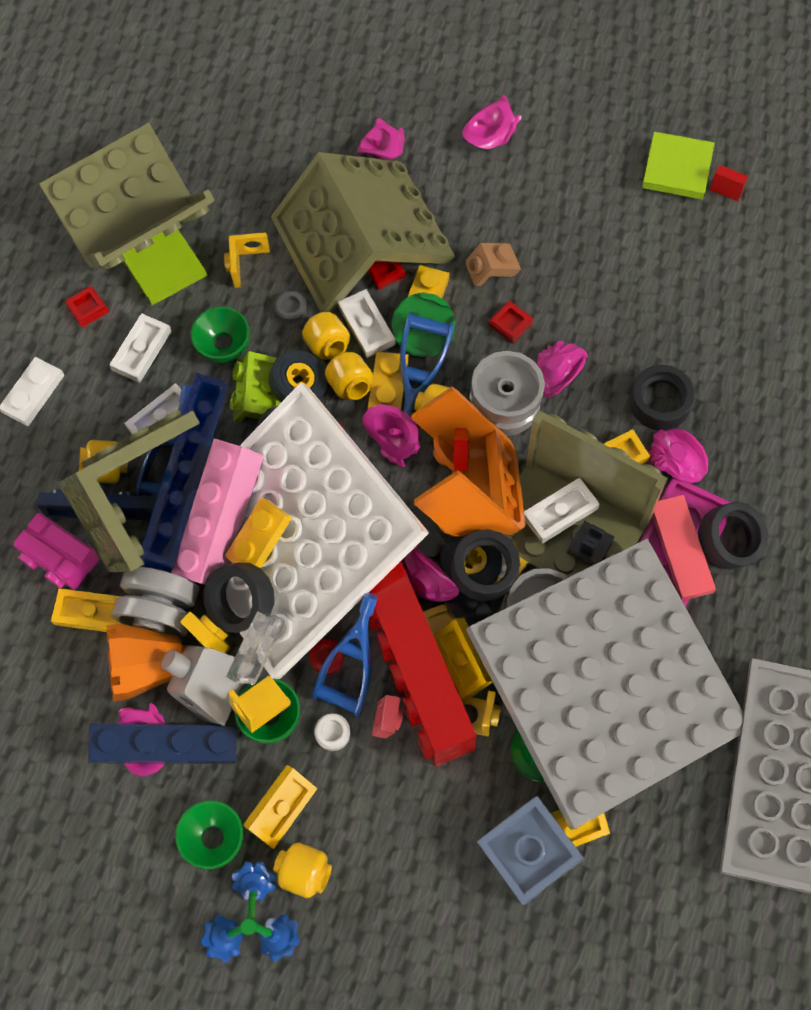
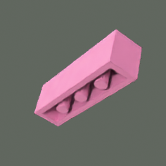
(217, 510)

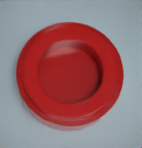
(321, 651)

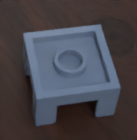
(530, 850)

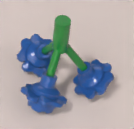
(277, 936)

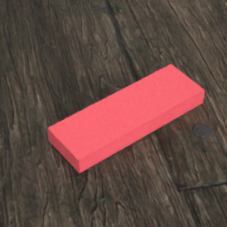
(682, 548)

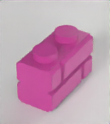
(56, 552)

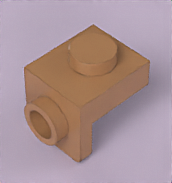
(492, 260)

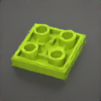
(678, 165)
(164, 266)

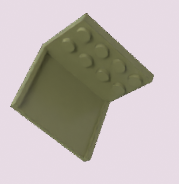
(122, 198)
(349, 216)
(619, 484)
(91, 506)

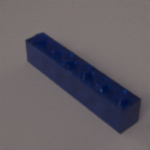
(182, 475)

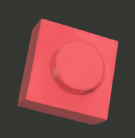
(387, 717)

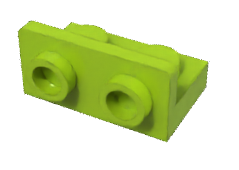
(252, 390)

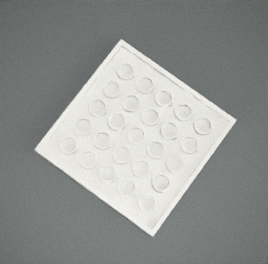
(342, 531)

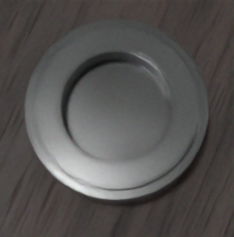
(290, 307)

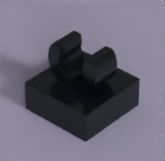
(590, 544)

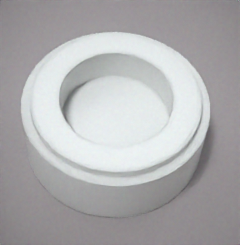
(332, 732)

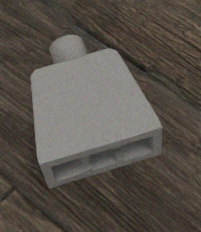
(201, 682)

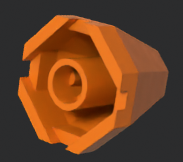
(137, 658)

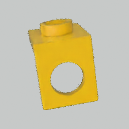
(237, 248)
(259, 703)
(487, 713)

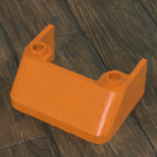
(491, 486)

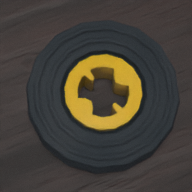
(294, 364)
(483, 573)

